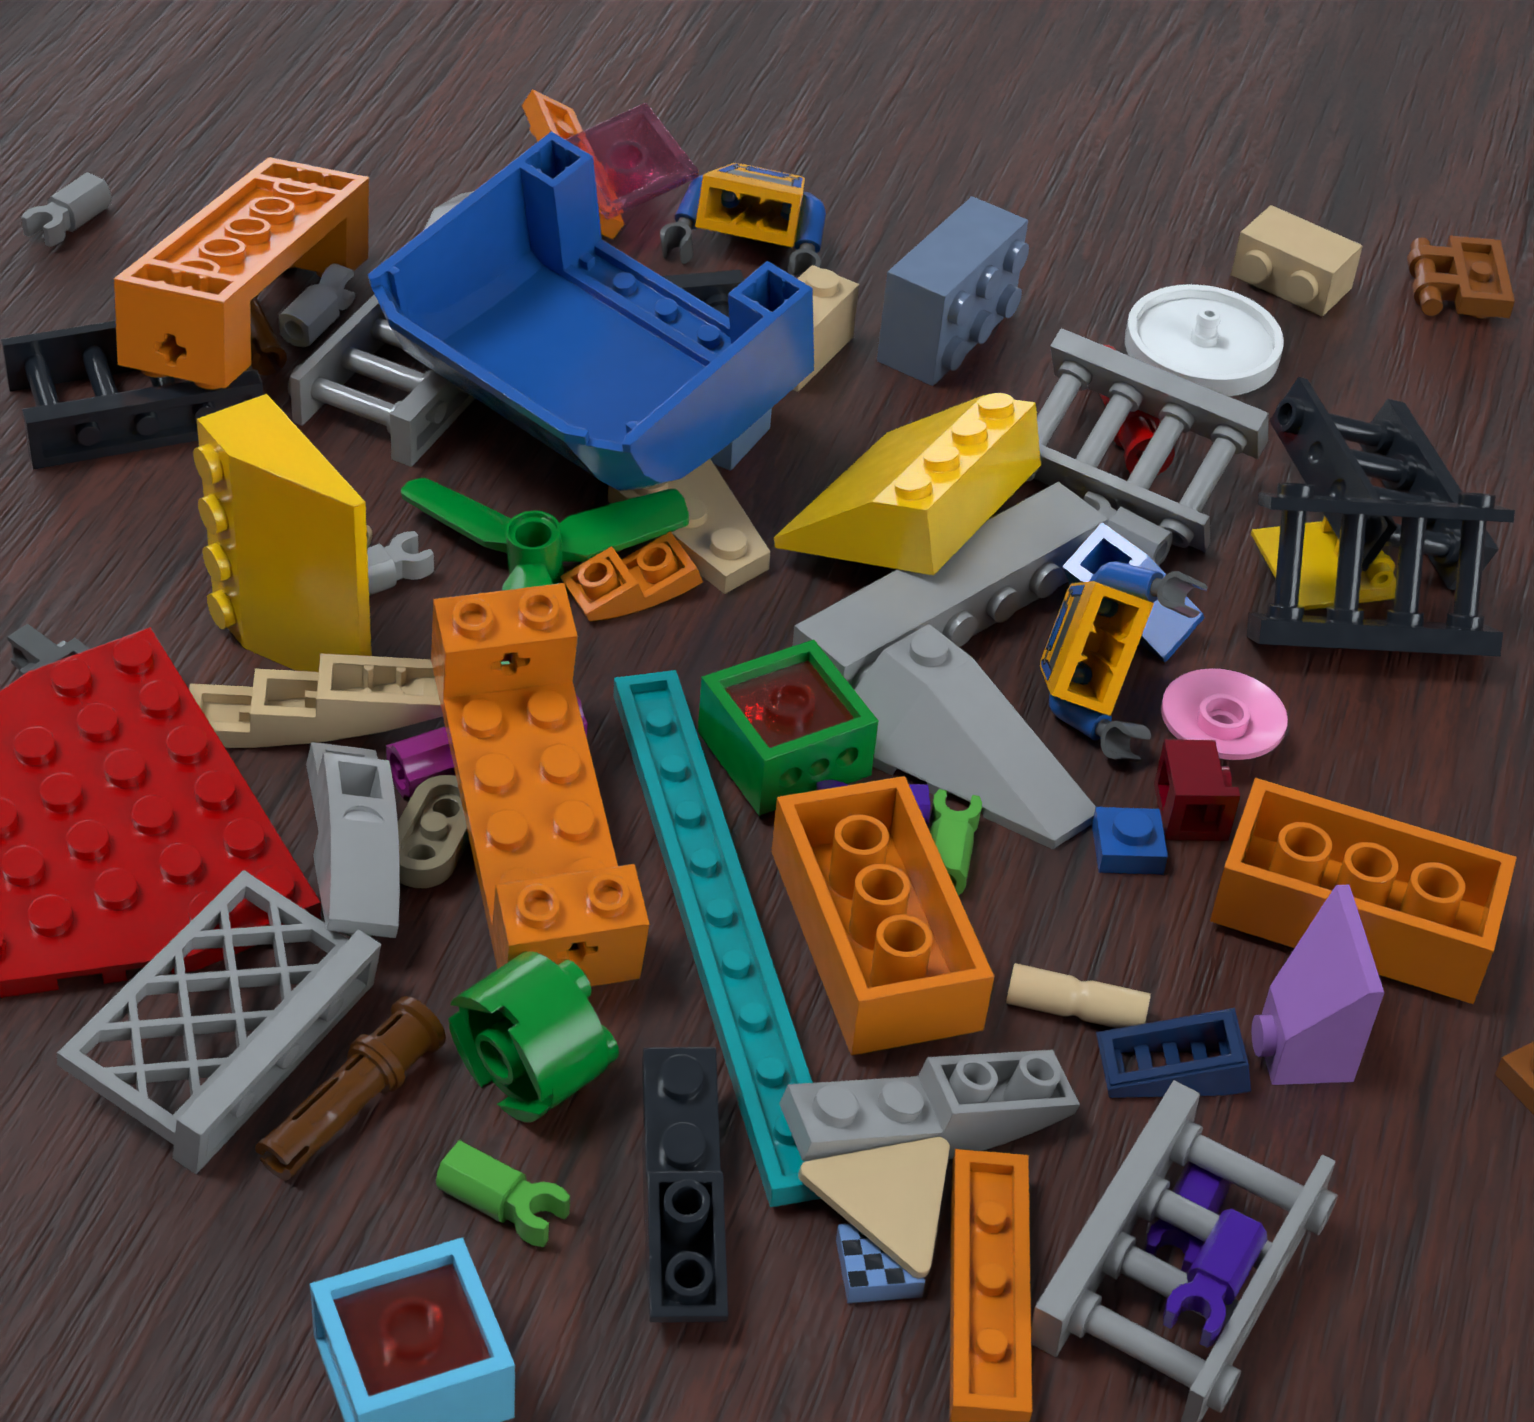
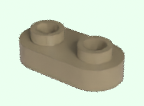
(427, 839)

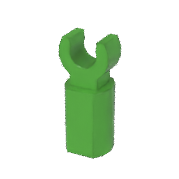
(954, 836)
(501, 1191)

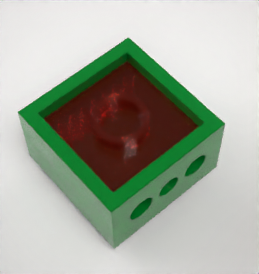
(786, 724)

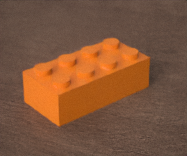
(1420, 895)
(880, 915)

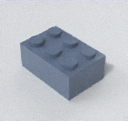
(952, 290)

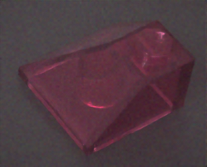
(633, 160)

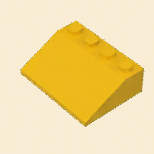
(922, 487)
(281, 539)

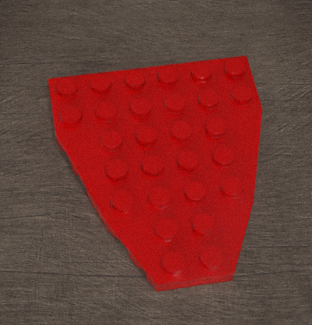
(120, 820)

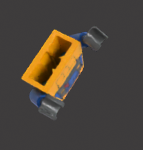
(750, 205)
(1096, 645)

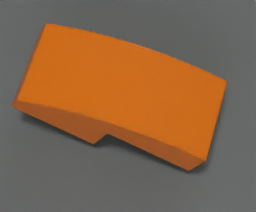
(618, 587)

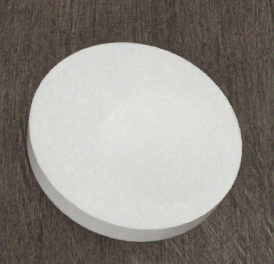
(1206, 337)

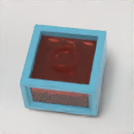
(414, 1341)

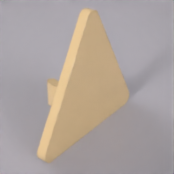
(887, 1196)

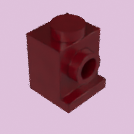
(1195, 791)

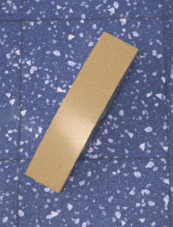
(339, 702)

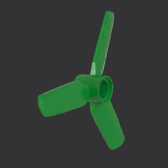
(538, 541)

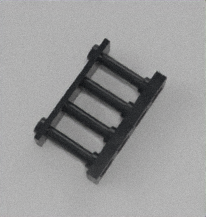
(111, 420)
(1393, 452)
(1404, 624)

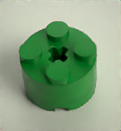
(532, 1034)

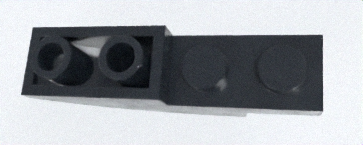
(683, 1186)

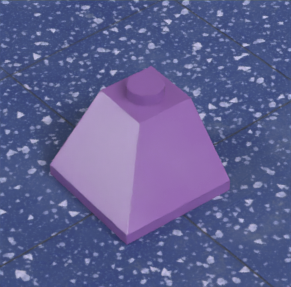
(1321, 1000)

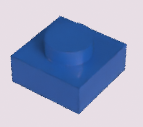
(1129, 840)

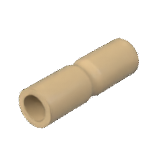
(1068, 996)

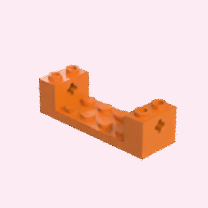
(190, 296)
(532, 784)

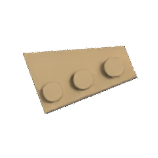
(718, 532)

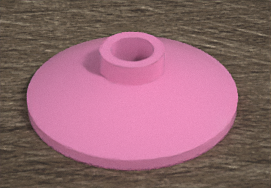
(1226, 708)

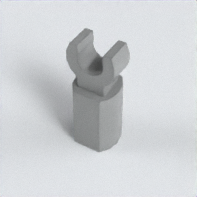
(68, 209)
(1140, 532)
(397, 562)

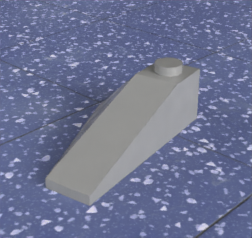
(964, 737)

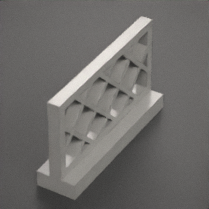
(264, 1058)

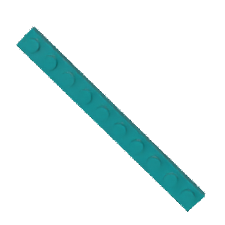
(718, 922)

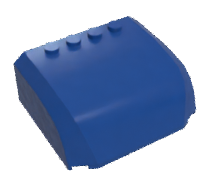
(581, 339)

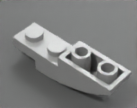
(356, 839)
(962, 1098)

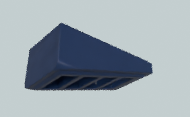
(1194, 1034)

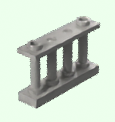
(1172, 399)
(412, 422)
(1109, 1249)

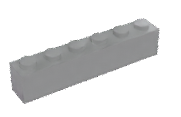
(983, 583)

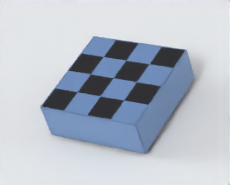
(870, 1272)

